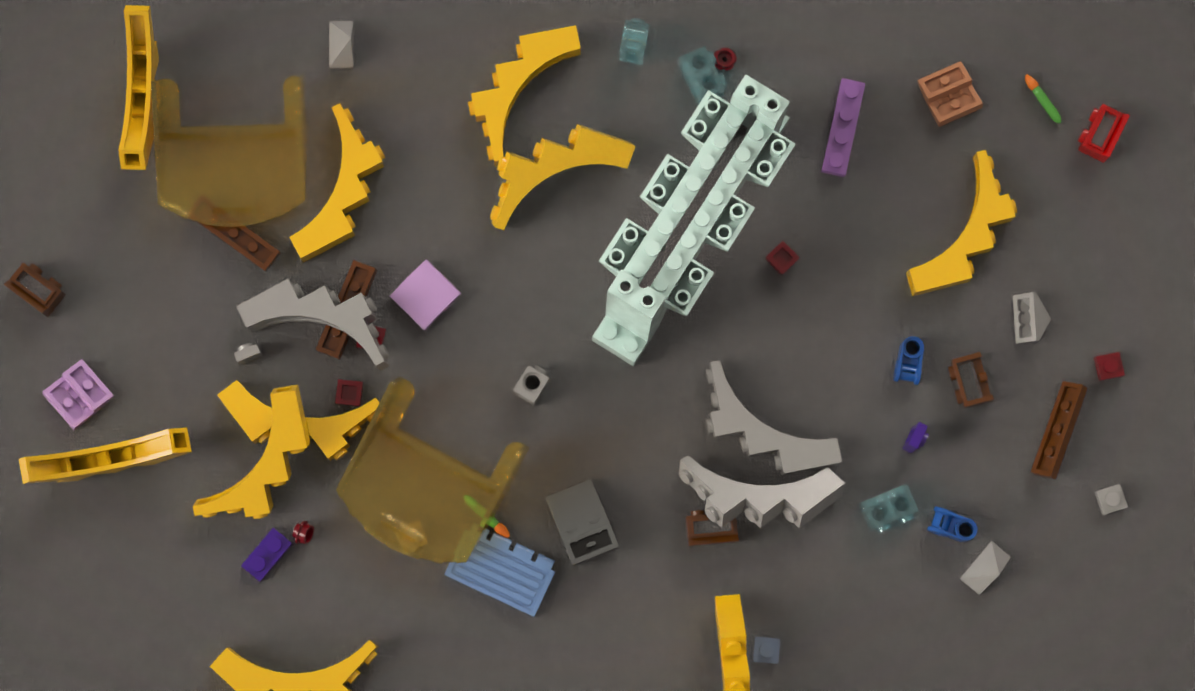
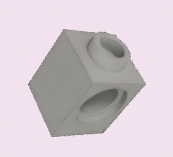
(529, 395)

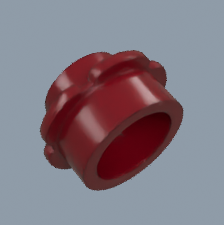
(727, 53)
(303, 532)

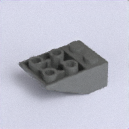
(582, 522)

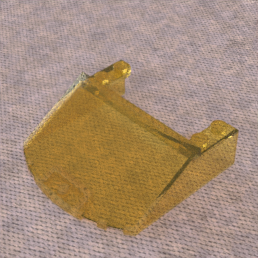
(230, 170)
(417, 494)

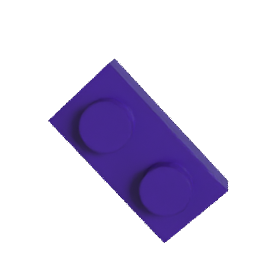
(916, 438)
(267, 554)

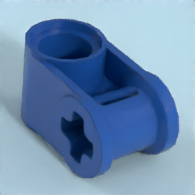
(908, 362)
(950, 525)

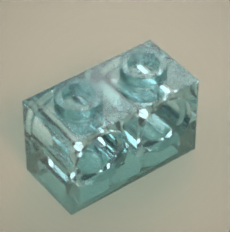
(634, 41)
(696, 77)
(886, 502)

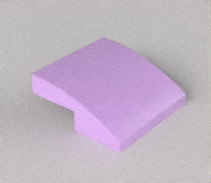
(425, 294)
(78, 394)

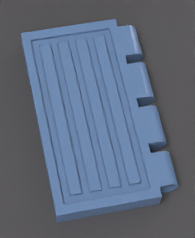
(505, 574)

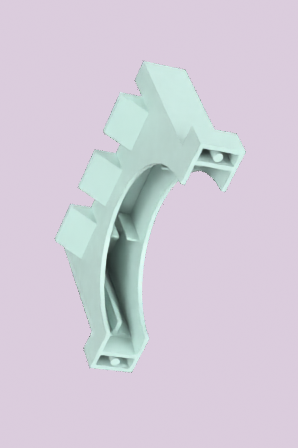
(718, 222)

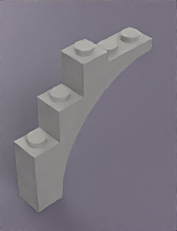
(286, 303)
(733, 418)
(761, 503)

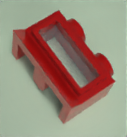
(1102, 133)

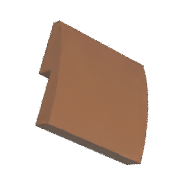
(950, 94)

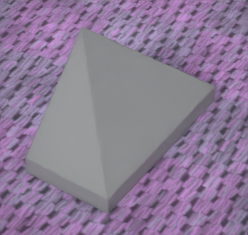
(341, 44)
(1029, 317)
(985, 568)

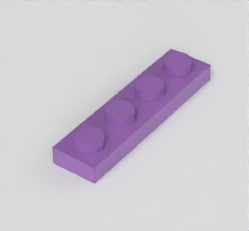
(843, 127)

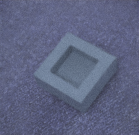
(766, 650)

